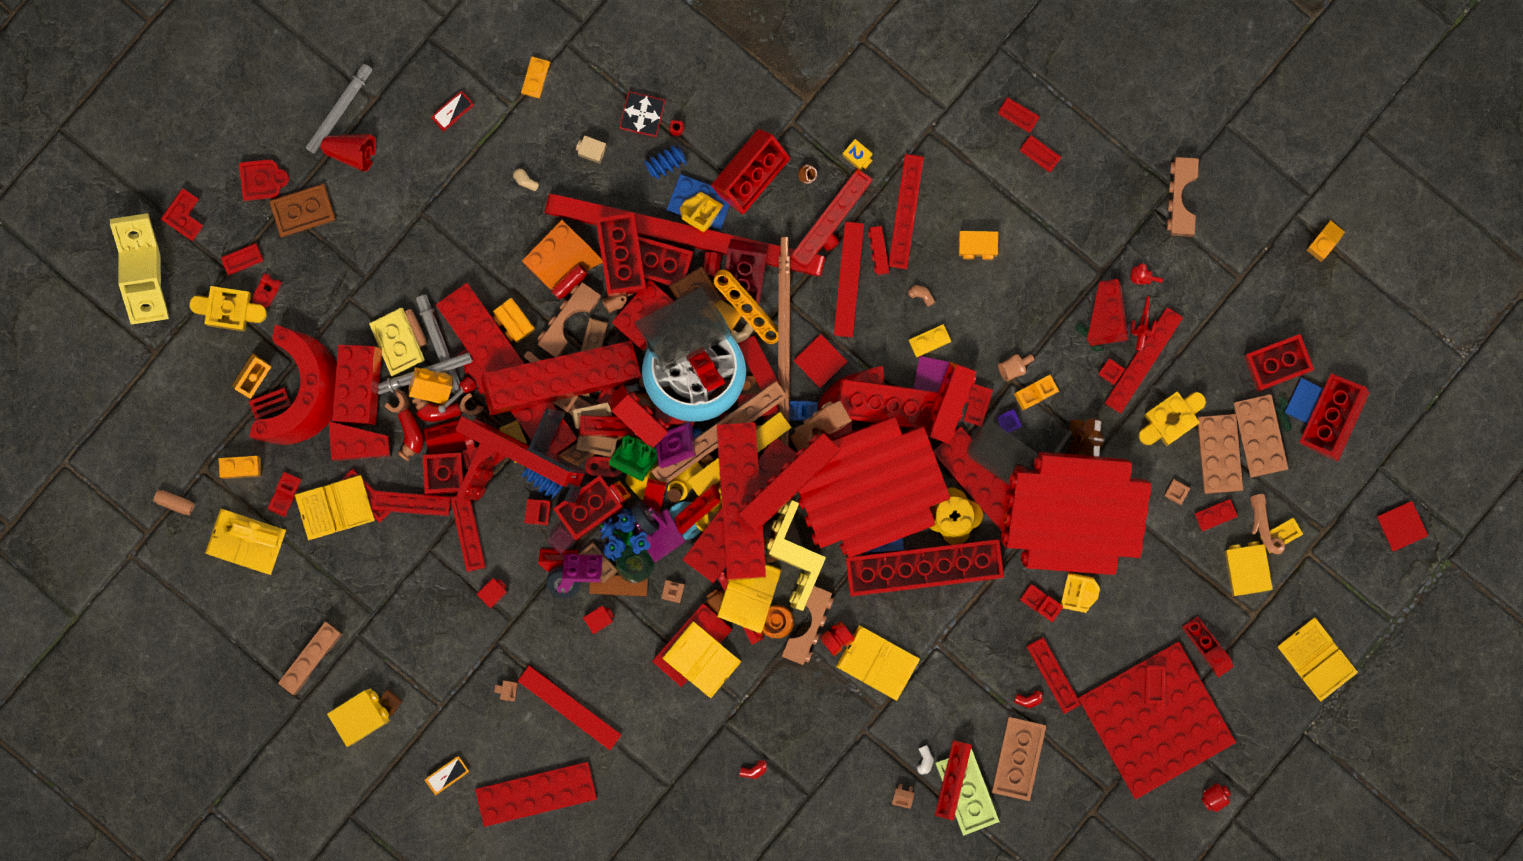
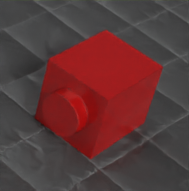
(492, 592)
(599, 619)

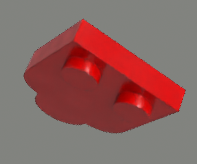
(261, 179)

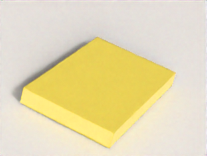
(397, 341)

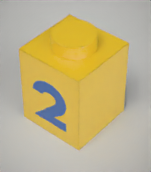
(858, 155)

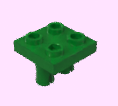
(634, 457)

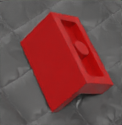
(444, 438)

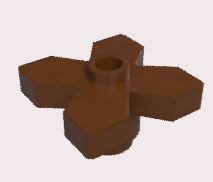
(1087, 437)

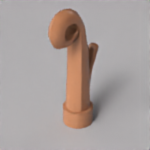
(1259, 503)

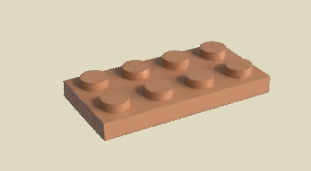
(1261, 436)
(1220, 454)
(1019, 759)

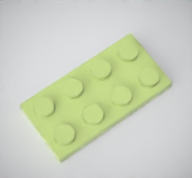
(974, 804)

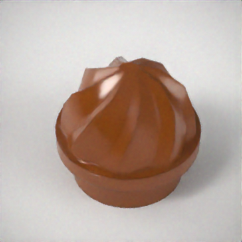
(807, 174)

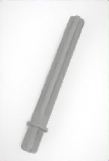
(339, 108)
(436, 337)
(398, 382)

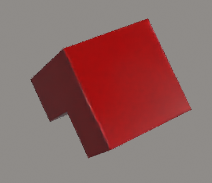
(538, 512)

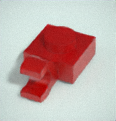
(469, 454)

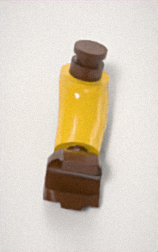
(679, 487)

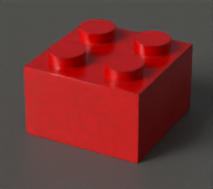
(443, 473)

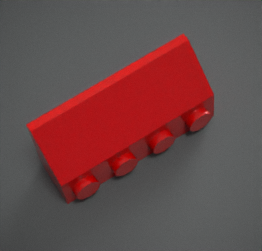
(751, 171)
(1334, 417)
(709, 623)

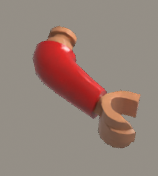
(430, 413)
(413, 437)

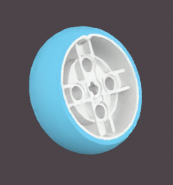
(699, 407)

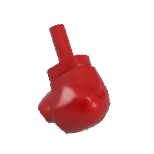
(1141, 275)

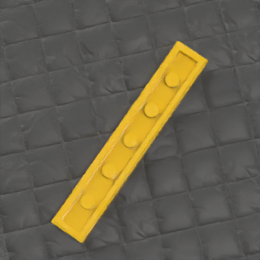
(765, 435)

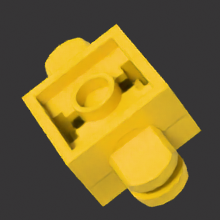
(228, 309)
(1172, 418)

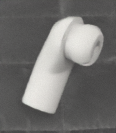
(927, 762)

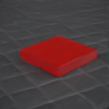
(820, 361)
(1402, 526)

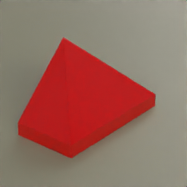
(551, 558)

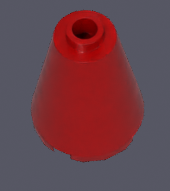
(351, 149)

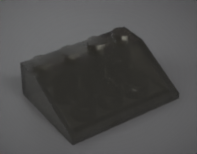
(683, 329)

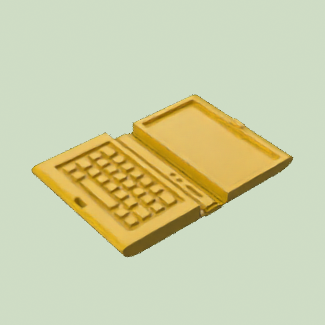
(334, 507)
(241, 552)
(749, 600)
(1317, 659)
(701, 660)
(878, 663)

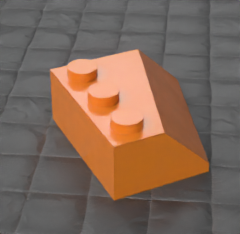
(559, 255)

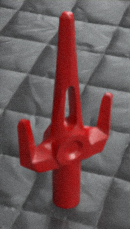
(1143, 330)

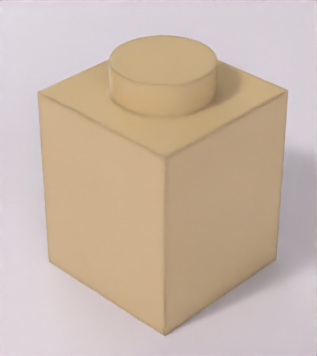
(591, 149)

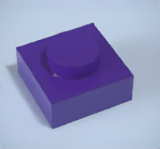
(1009, 421)

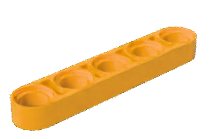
(745, 298)

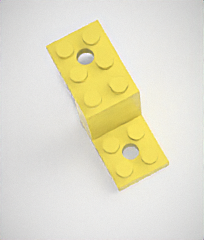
(139, 268)
(794, 555)

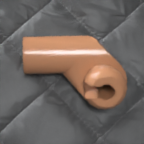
(919, 291)

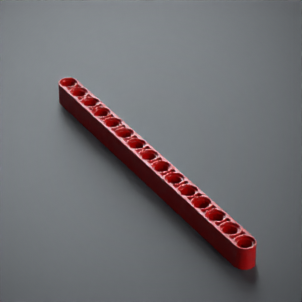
(670, 231)

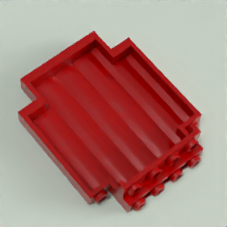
(874, 488)
(1076, 513)

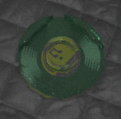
(634, 567)

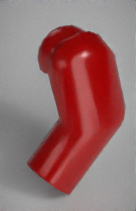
(1030, 701)
(754, 773)

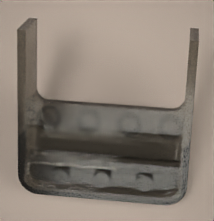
(1001, 451)

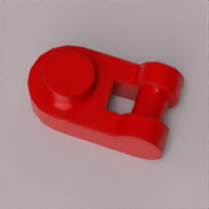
(264, 297)

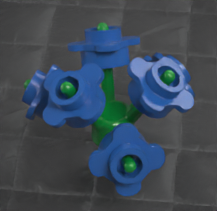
(617, 545)

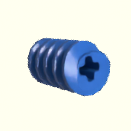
(665, 162)
(550, 486)

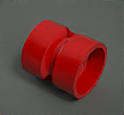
(837, 638)

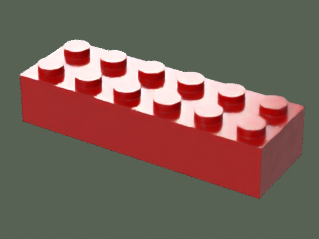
(788, 483)

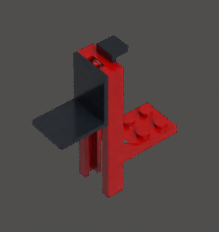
(499, 445)

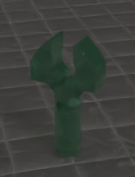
(1083, 331)
(1282, 415)

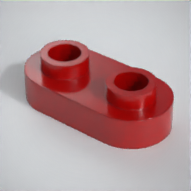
(603, 467)

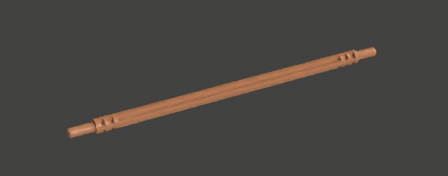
(784, 333)

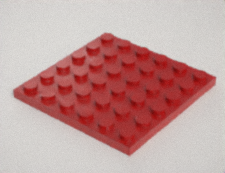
(1156, 740)

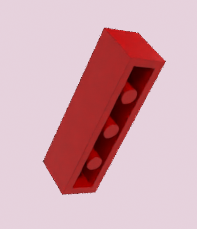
(950, 402)

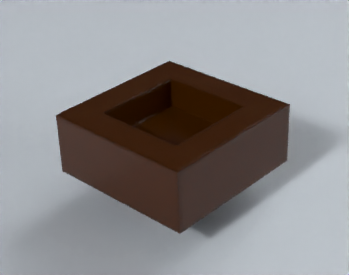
(390, 702)

